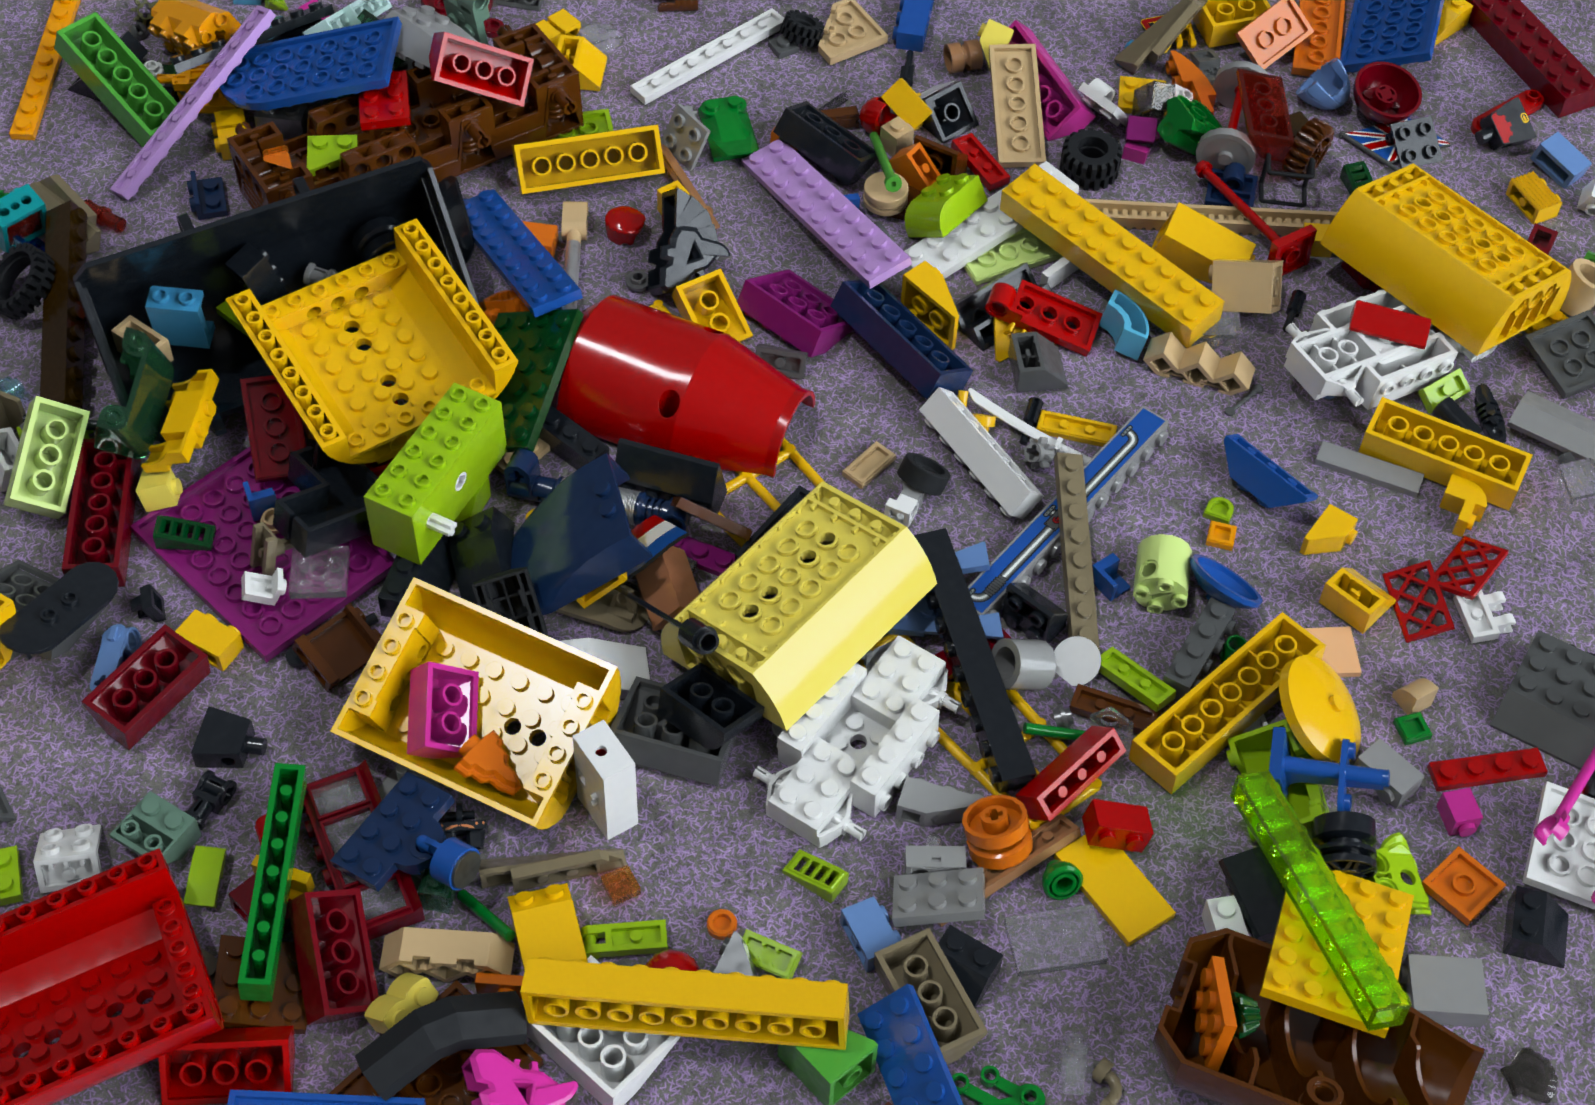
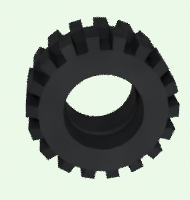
(1091, 158)

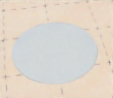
(1077, 660)

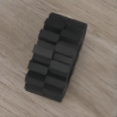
(802, 28)

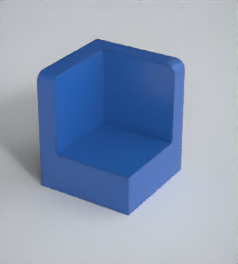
(259, 501)
(1107, 578)

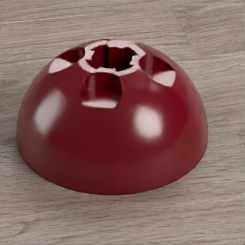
(1386, 93)

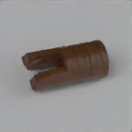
(678, 5)

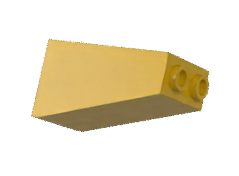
(1195, 241)

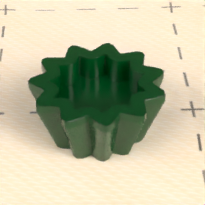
(1246, 1014)

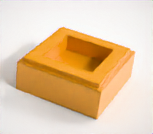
(1221, 535)

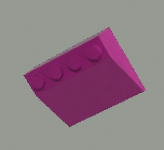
(793, 311)

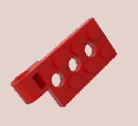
(1005, 306)

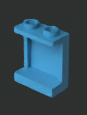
(179, 316)

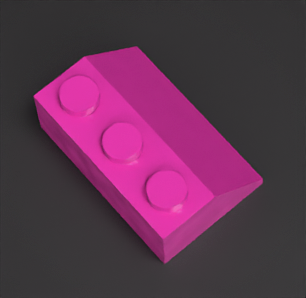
(441, 710)

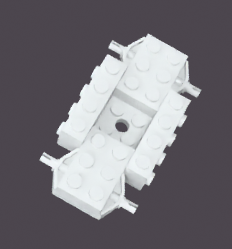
(1365, 367)
(884, 705)

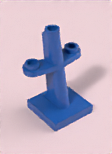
(1292, 770)

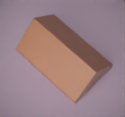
(667, 585)

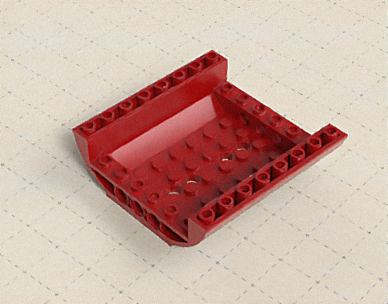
(81, 960)

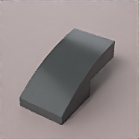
(1207, 62)

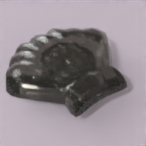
(1531, 1075)

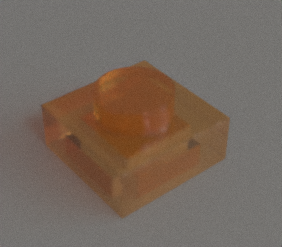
(620, 885)

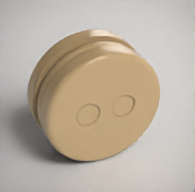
(880, 200)

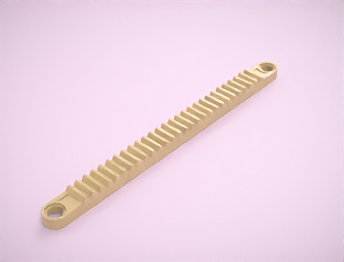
(1154, 214)

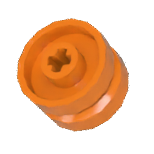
(997, 832)

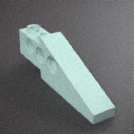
(349, 14)

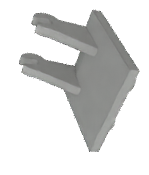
(685, 136)

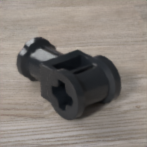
(210, 796)

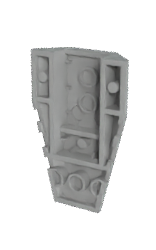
(418, 32)

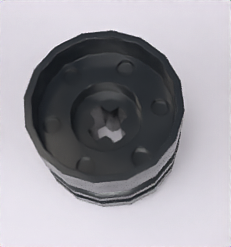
(1347, 842)

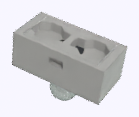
(933, 857)

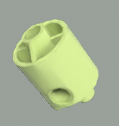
(1162, 573)

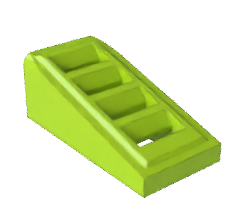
(827, 892)

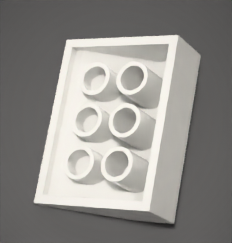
(603, 1061)

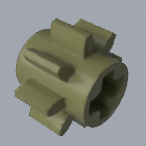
(149, 6)

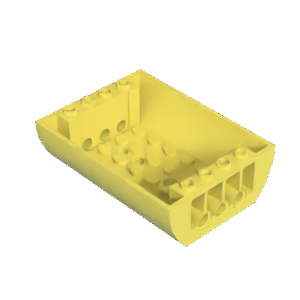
(824, 610)

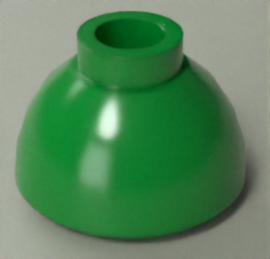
(1061, 880)

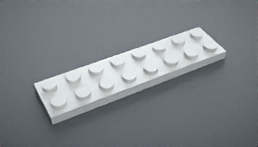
(975, 235)

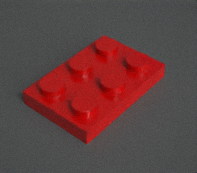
(386, 106)

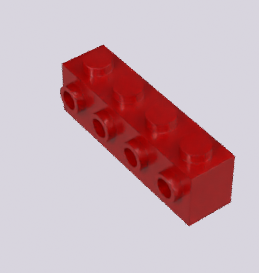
(1071, 773)

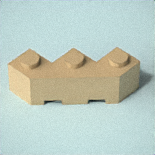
(1199, 365)
(445, 953)

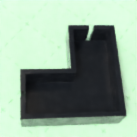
(329, 502)

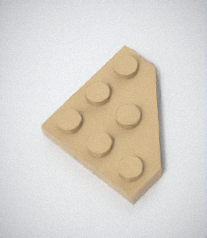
(849, 32)

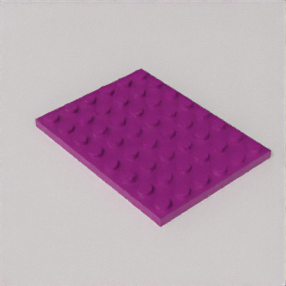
(217, 573)

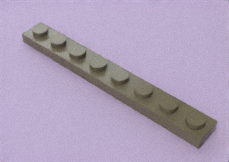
(1075, 547)

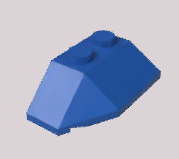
(1262, 476)

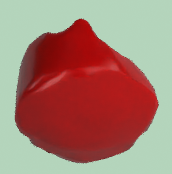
(623, 224)

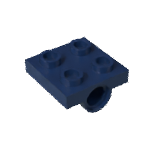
(1236, 179)

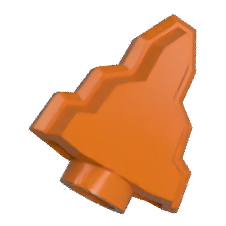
(488, 763)

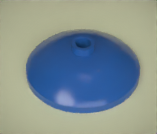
(1224, 583)

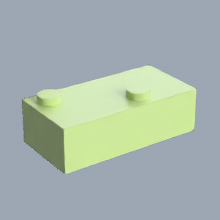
(46, 458)

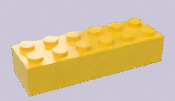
(588, 159)
(1444, 449)

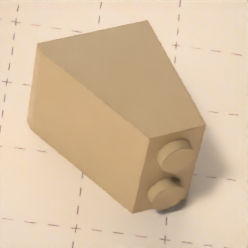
(1248, 284)

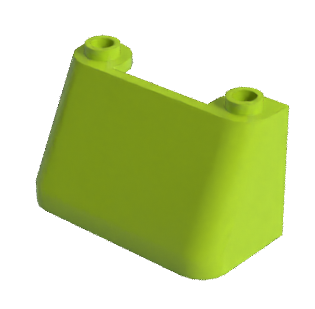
(1252, 754)

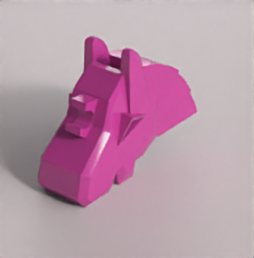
(506, 1083)

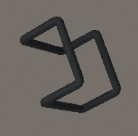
(1310, 174)

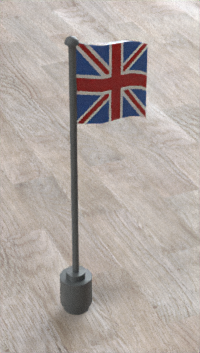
(1373, 143)

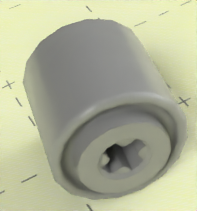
(1024, 663)

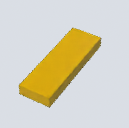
(1075, 428)

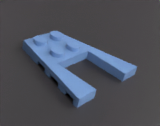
(921, 619)

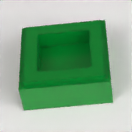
(1412, 728)

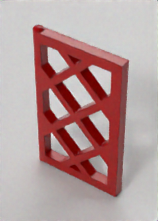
(1481, 549)
(1427, 628)

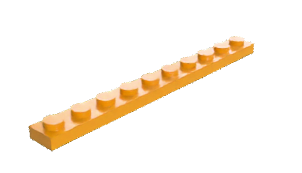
(42, 73)

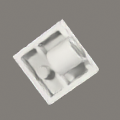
(1099, 97)

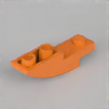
(1192, 78)

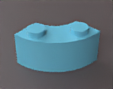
(1125, 324)

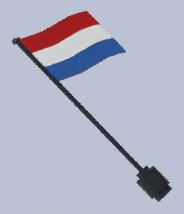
(658, 537)

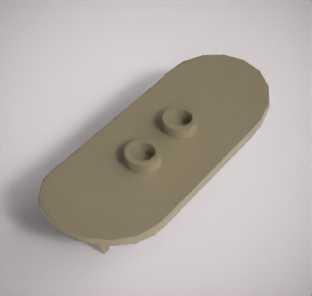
(611, 611)

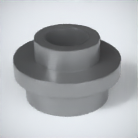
(637, 281)
(1063, 716)

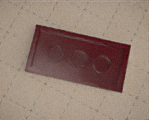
(272, 427)

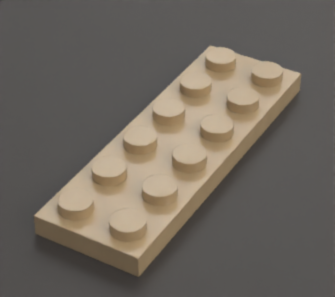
(1016, 105)

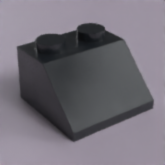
(1535, 927)
(972, 962)

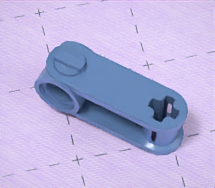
(116, 646)

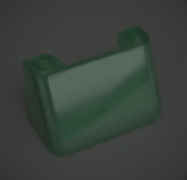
(134, 427)

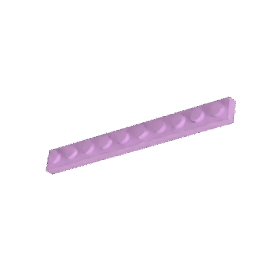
(193, 101)

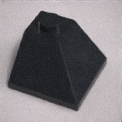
(950, 113)

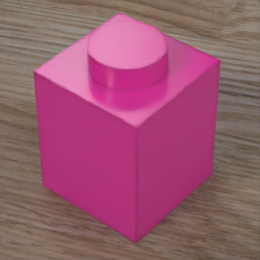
(1459, 812)

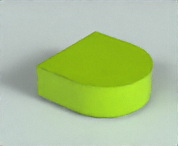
(1219, 510)

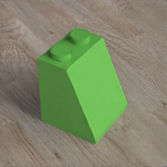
(832, 1072)

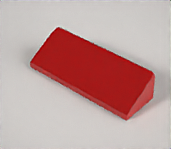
(1390, 324)

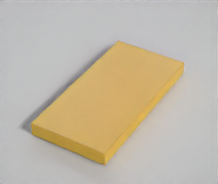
(1118, 890)

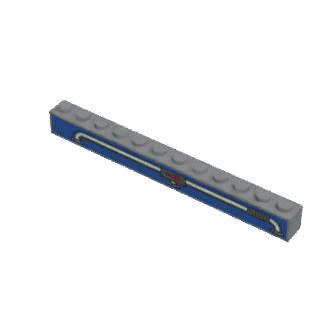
(1041, 537)

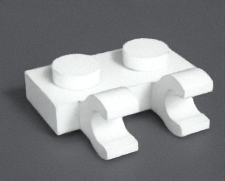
(1478, 616)

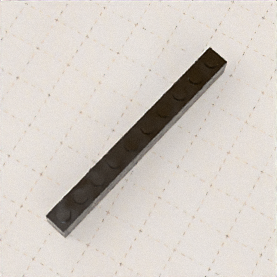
(62, 312)

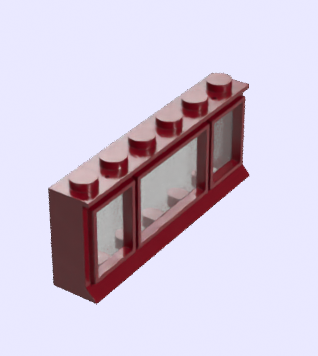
(332, 823)

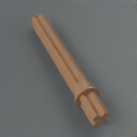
(677, 173)

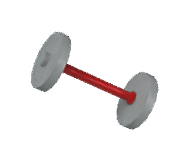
(1228, 144)

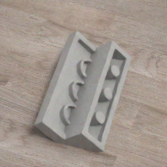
(1554, 426)

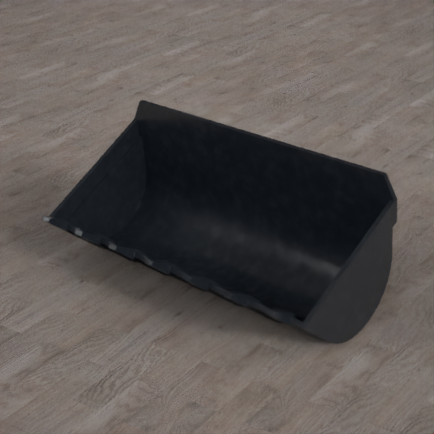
(292, 231)

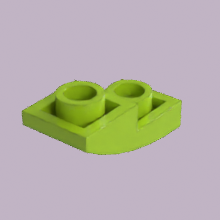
(205, 876)

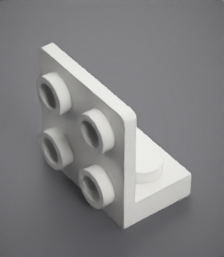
(67, 856)

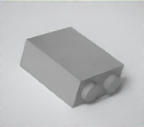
(1446, 988)

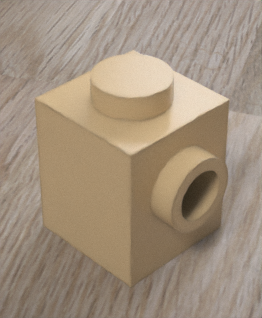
(896, 135)

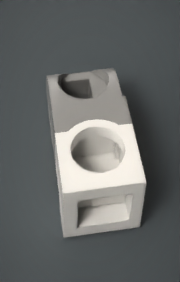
(906, 506)

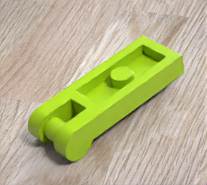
(625, 938)

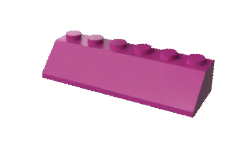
(1060, 102)

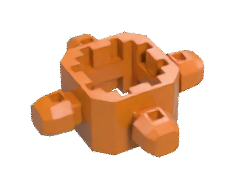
(501, 302)

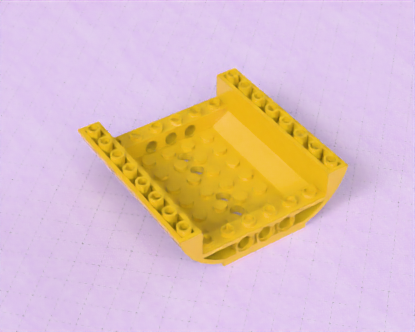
(419, 334)

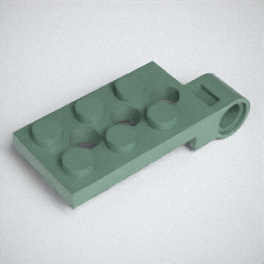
(469, 16)

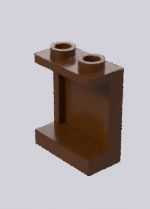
(337, 647)

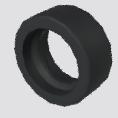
(923, 474)

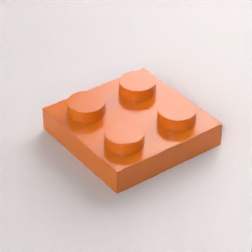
(1463, 885)

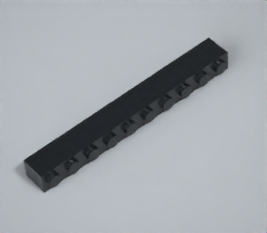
(975, 667)

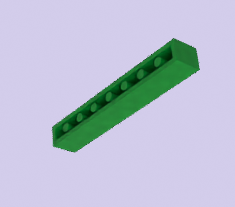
(272, 883)

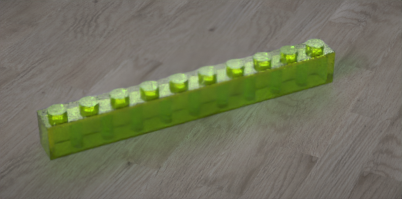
(1321, 902)

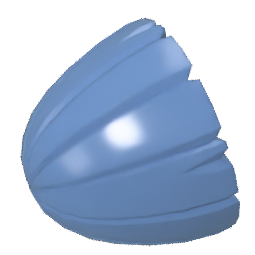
(1326, 87)

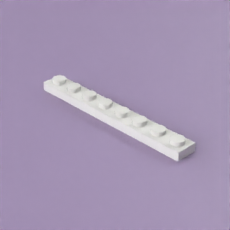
(707, 56)

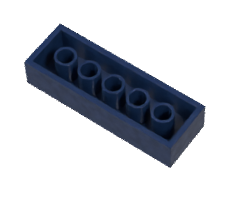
(900, 338)

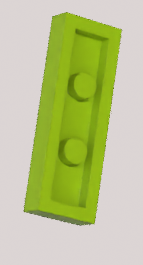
(1136, 679)

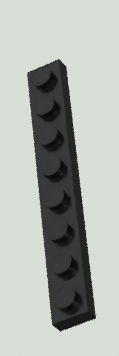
(279, 25)

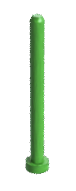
(892, 181)

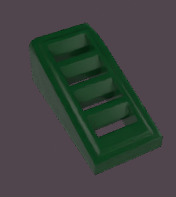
(1355, 172)
(184, 527)

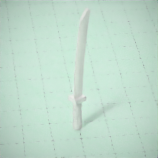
(1021, 425)

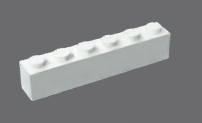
(981, 454)

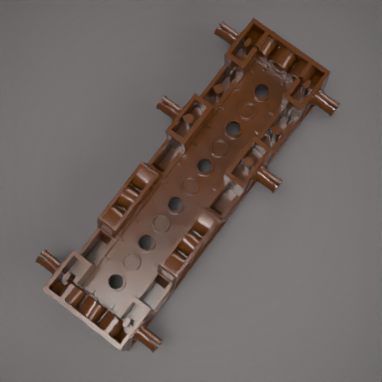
(447, 126)

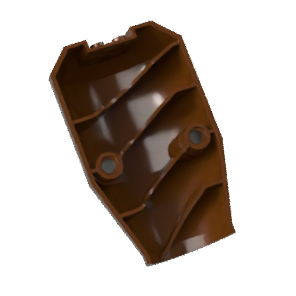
(1303, 1055)

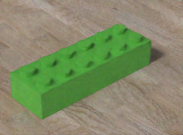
(115, 76)

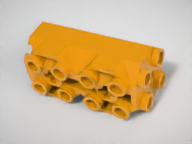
(190, 24)

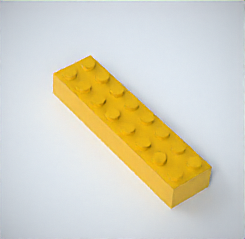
(1221, 705)

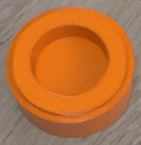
(721, 924)

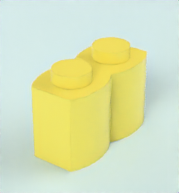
(402, 997)

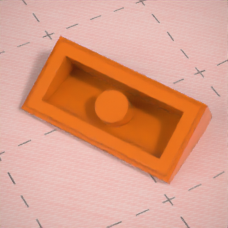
(278, 156)

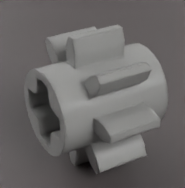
(1039, 453)

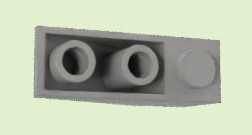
(932, 804)

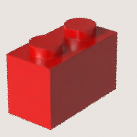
(1117, 825)

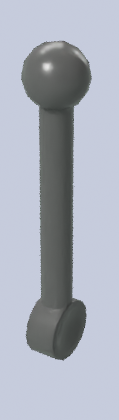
(1230, 411)

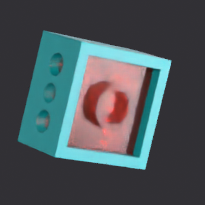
(21, 214)

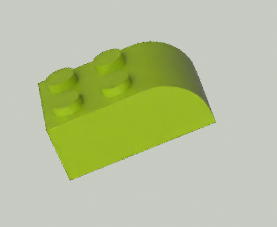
(944, 205)

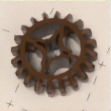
(1310, 141)

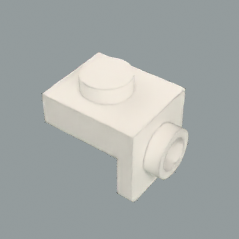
(263, 588)

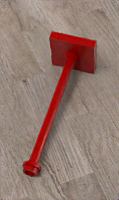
(1291, 248)

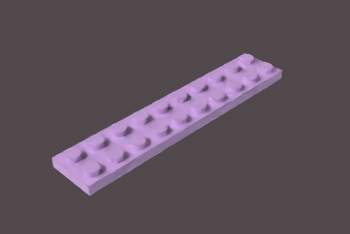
(827, 213)

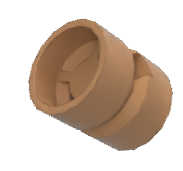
(963, 56)

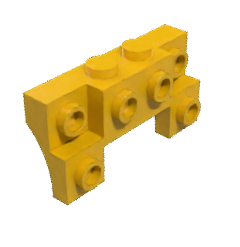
(186, 422)

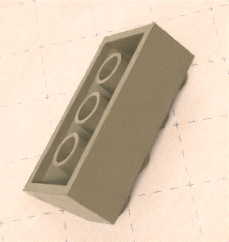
(946, 1004)

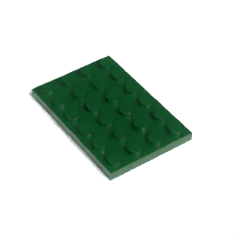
(542, 353)

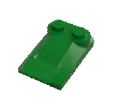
(730, 128)

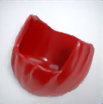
(875, 114)

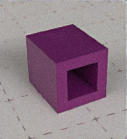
(1141, 130)

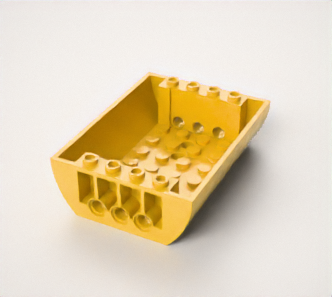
(1446, 259)
(520, 680)

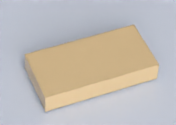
(869, 465)

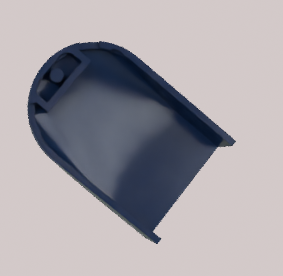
(578, 536)

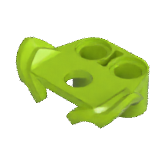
(1393, 859)

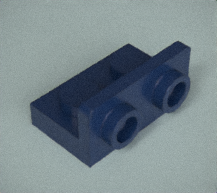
(207, 197)

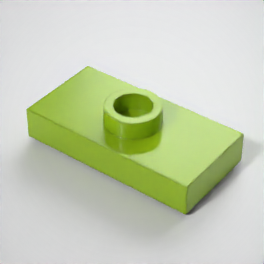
(772, 955)

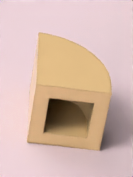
(1415, 695)

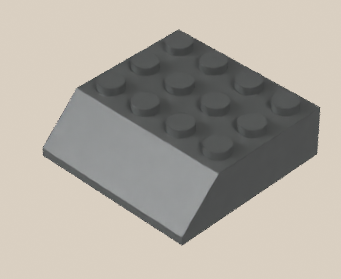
(1552, 701)

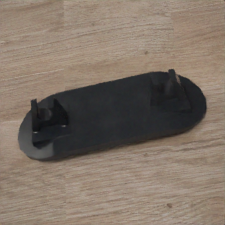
(458, 215)
(60, 609)

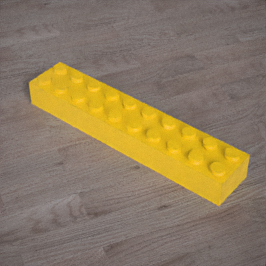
(1111, 254)
(686, 1003)

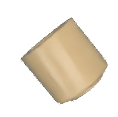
(1582, 288)

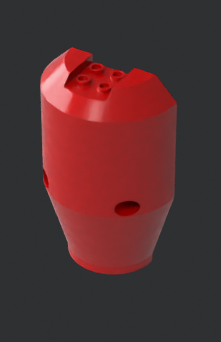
(676, 387)

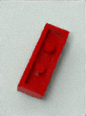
(981, 162)

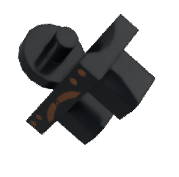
(473, 829)

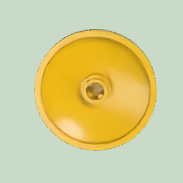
(1318, 707)

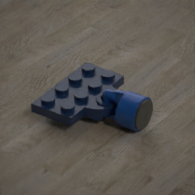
(407, 837)

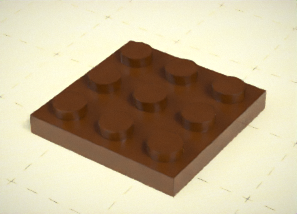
(287, 1003)

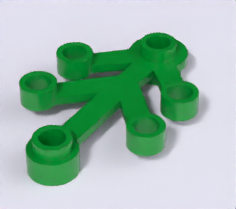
(1014, 1091)

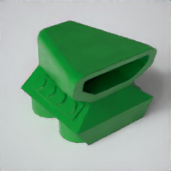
(1186, 123)

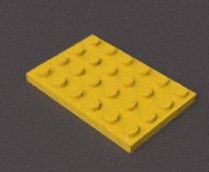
(1298, 969)

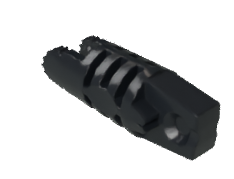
(1489, 414)

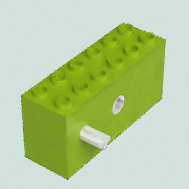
(436, 474)

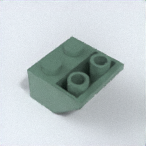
(157, 825)

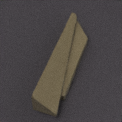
(1159, 36)
(55, 192)
(547, 869)

